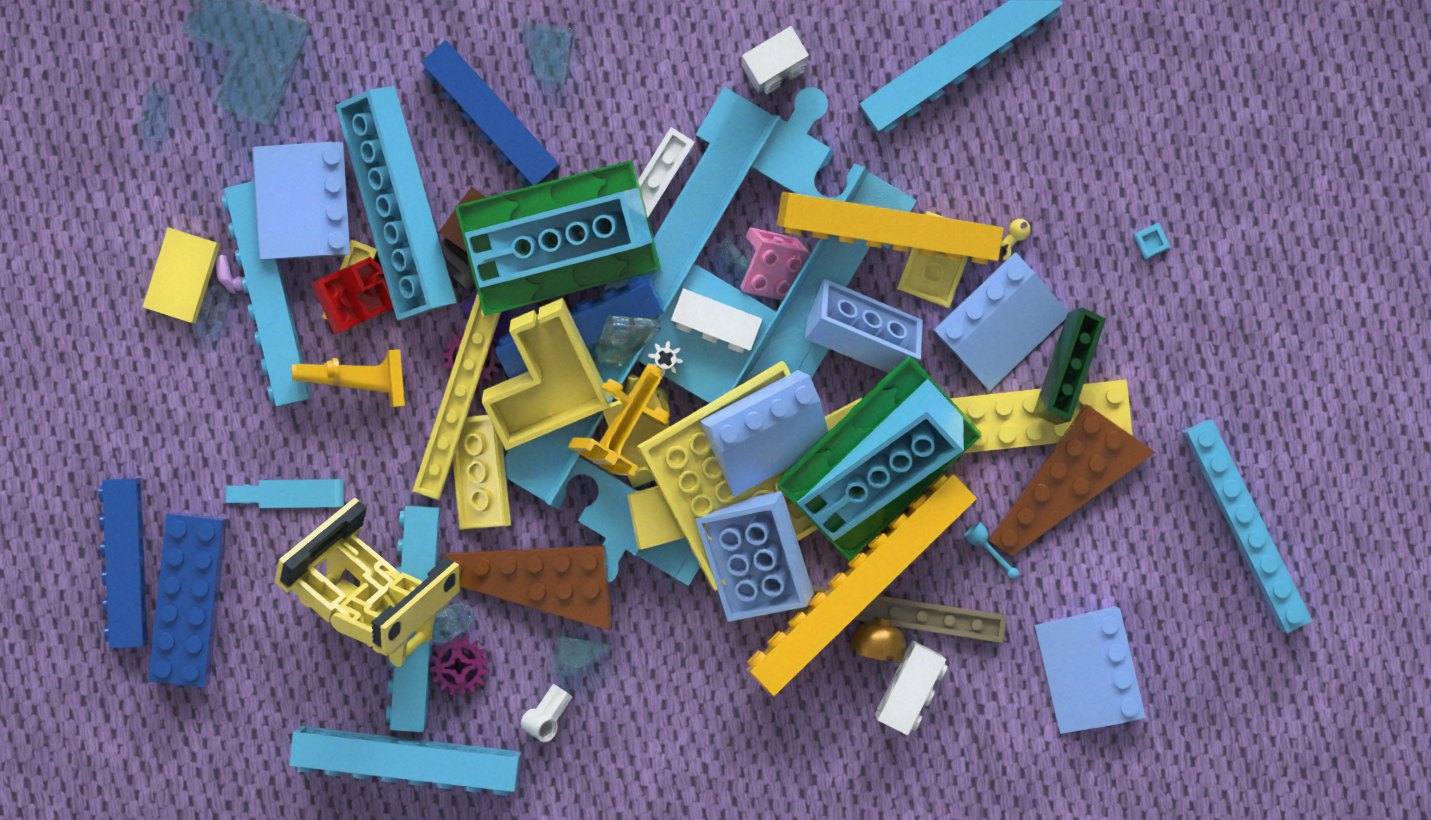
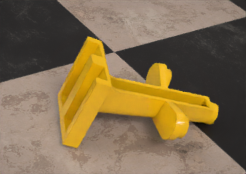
(380, 378)
(608, 451)

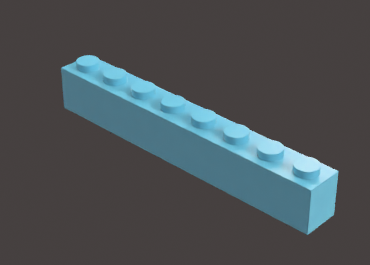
(954, 60)
(268, 298)
(1247, 526)
(412, 679)

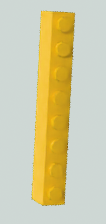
(889, 226)

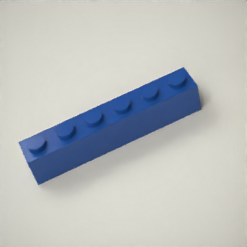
(490, 114)
(633, 300)
(124, 562)

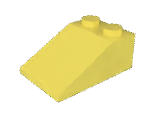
(642, 431)

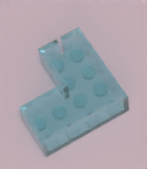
(264, 52)

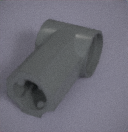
(458, 265)

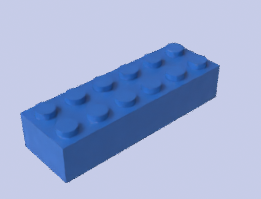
(187, 600)

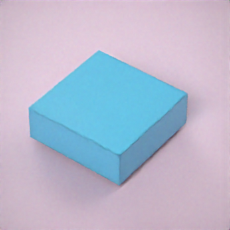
(1151, 241)

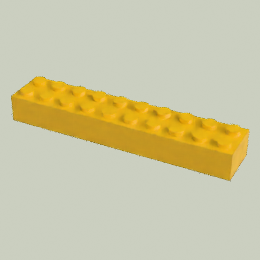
(860, 583)

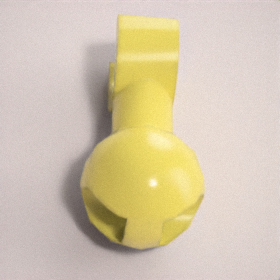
(1015, 234)

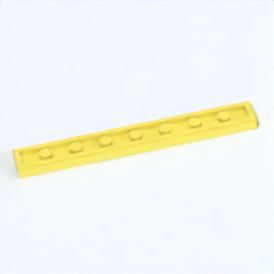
(456, 402)

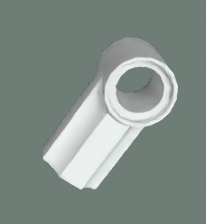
(542, 721)

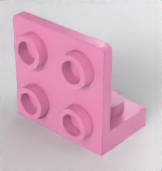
(774, 264)

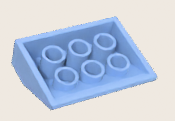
(301, 201)
(1001, 321)
(766, 431)
(755, 557)
(1090, 670)

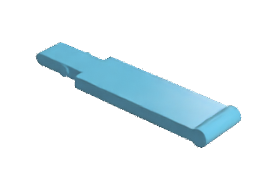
(289, 493)

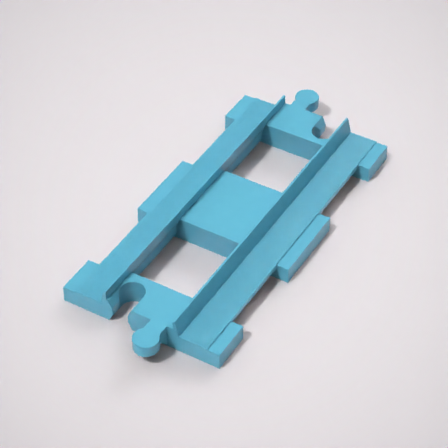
(738, 140)

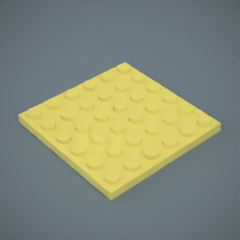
(692, 477)

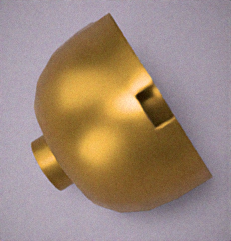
(879, 641)

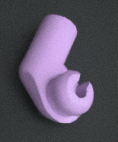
(225, 277)

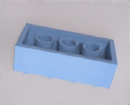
(863, 327)

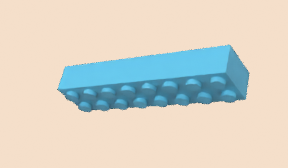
(395, 203)
(405, 759)

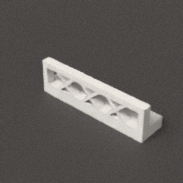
(663, 167)

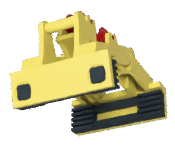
(367, 610)

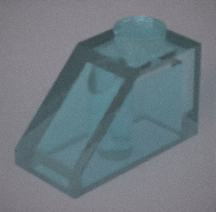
(576, 654)

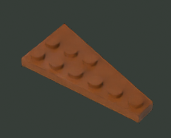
(1079, 467)
(551, 579)

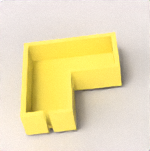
(559, 383)

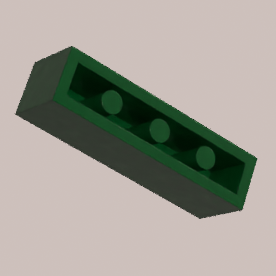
(1069, 366)

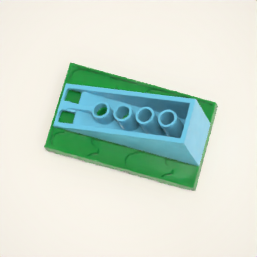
(534, 241)
(879, 458)

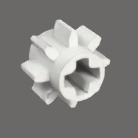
(667, 350)

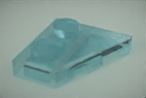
(550, 51)
(732, 255)
(624, 338)

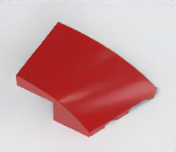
(353, 294)

